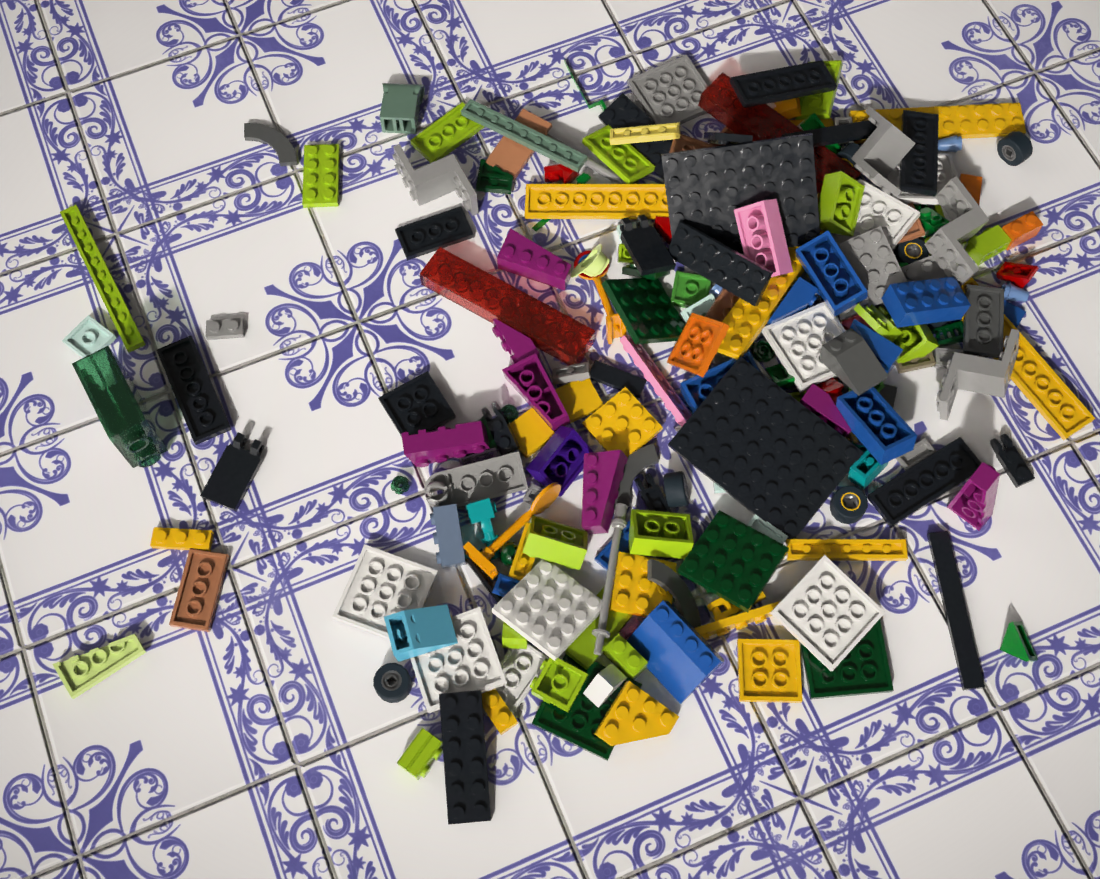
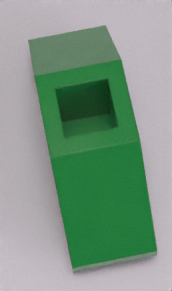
(930, 219)

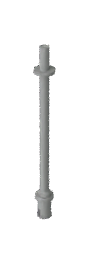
(618, 524)

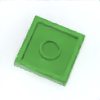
(689, 289)

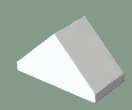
(604, 685)

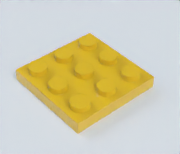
(622, 424)
(631, 588)
(769, 670)

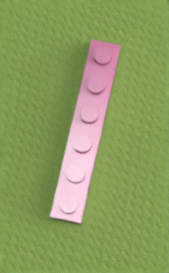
(657, 380)

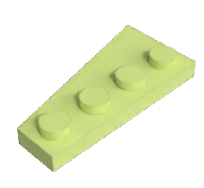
(91, 668)

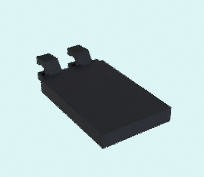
(645, 247)
(234, 473)

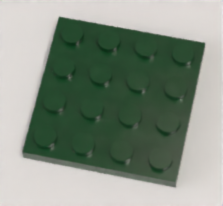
(645, 309)
(733, 561)
(859, 673)
(583, 717)

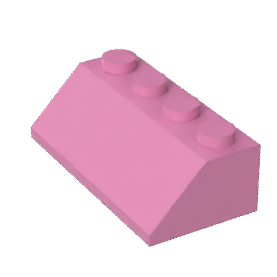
(764, 236)

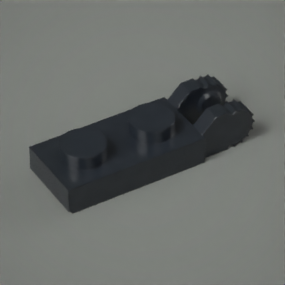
(500, 430)
(1012, 461)
(653, 496)

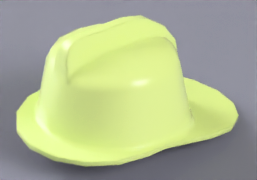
(593, 264)

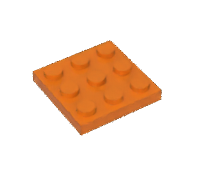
(698, 344)

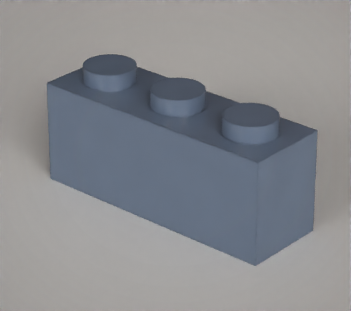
(448, 536)

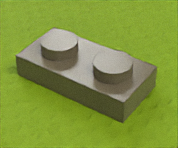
(916, 364)

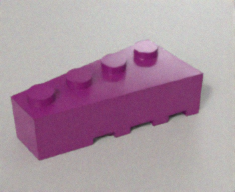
(532, 261)
(535, 387)
(445, 443)
(600, 488)
(977, 497)

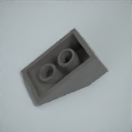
(853, 361)

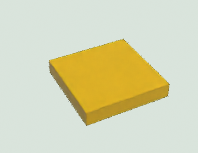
(579, 399)
(531, 432)

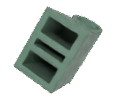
(401, 107)

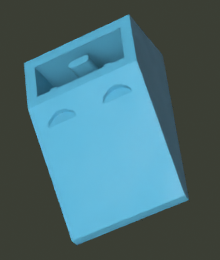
(420, 631)

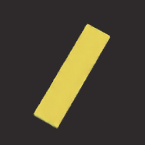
(645, 133)

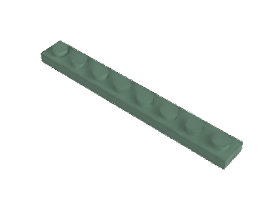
(524, 135)

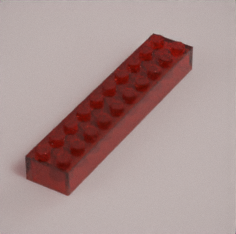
(763, 124)
(495, 299)

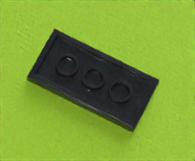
(434, 232)

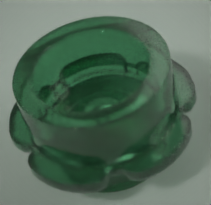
(510, 409)
(400, 480)

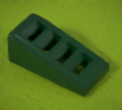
(946, 328)

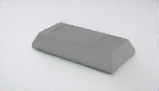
(921, 450)

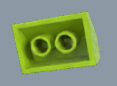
(839, 203)
(916, 340)
(660, 534)
(555, 542)

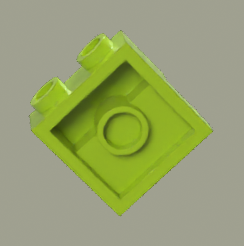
(879, 321)
(558, 683)

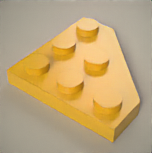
(635, 717)

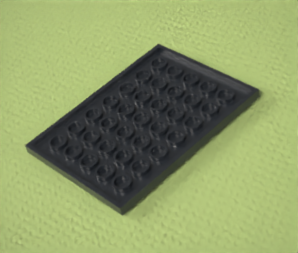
(714, 181)
(765, 449)

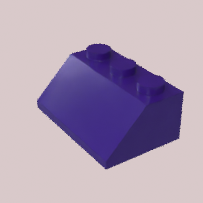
(560, 459)

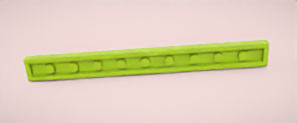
(102, 278)

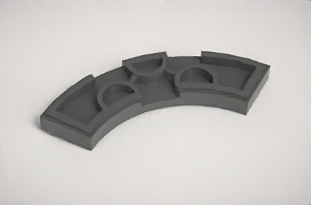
(275, 139)
(635, 465)
(672, 582)

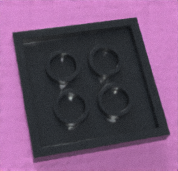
(417, 406)

